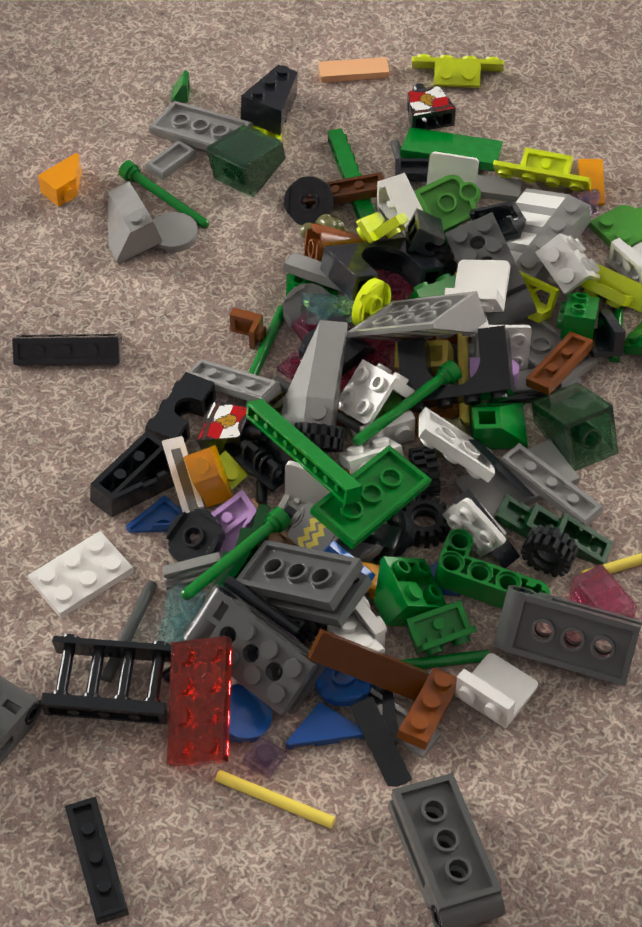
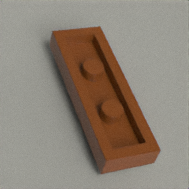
(559, 363)
(428, 709)

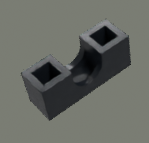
(188, 396)

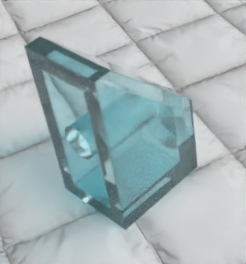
(178, 614)

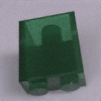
(245, 159)
(577, 424)

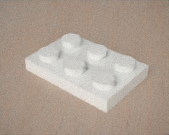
(454, 444)
(80, 574)

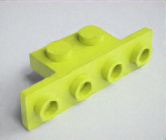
(457, 72)
(544, 167)
(375, 226)
(616, 288)

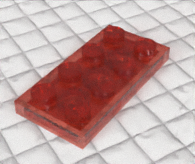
(199, 701)

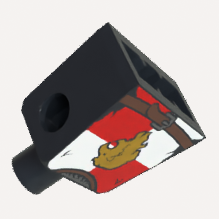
(429, 108)
(227, 429)

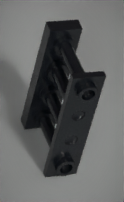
(120, 706)

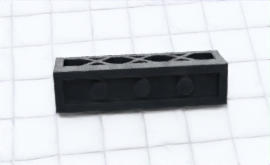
(66, 349)

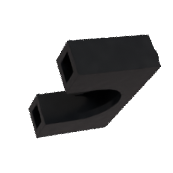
(354, 264)
(491, 381)

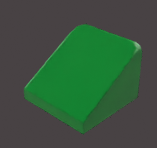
(181, 88)

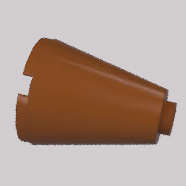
(326, 236)

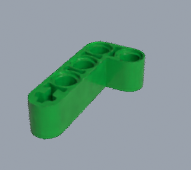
(460, 572)

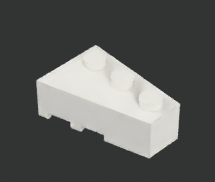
(396, 197)

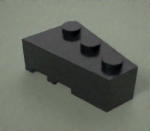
(270, 99)
(132, 477)

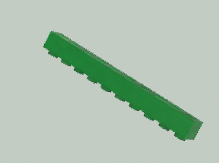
(348, 168)
(304, 452)

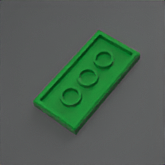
(423, 142)
(387, 487)

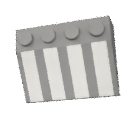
(546, 217)
(423, 318)

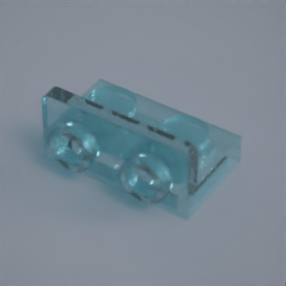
(327, 306)

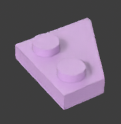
(233, 515)

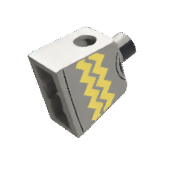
(307, 530)

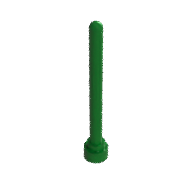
(130, 172)
(267, 342)
(447, 373)
(275, 521)

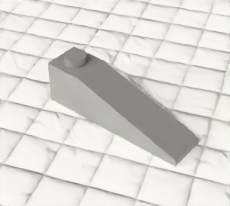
(129, 224)
(317, 382)

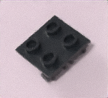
(264, 461)

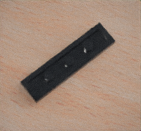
(96, 860)

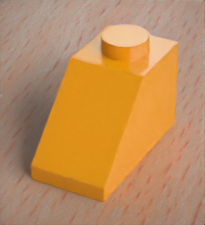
(62, 180)
(209, 476)

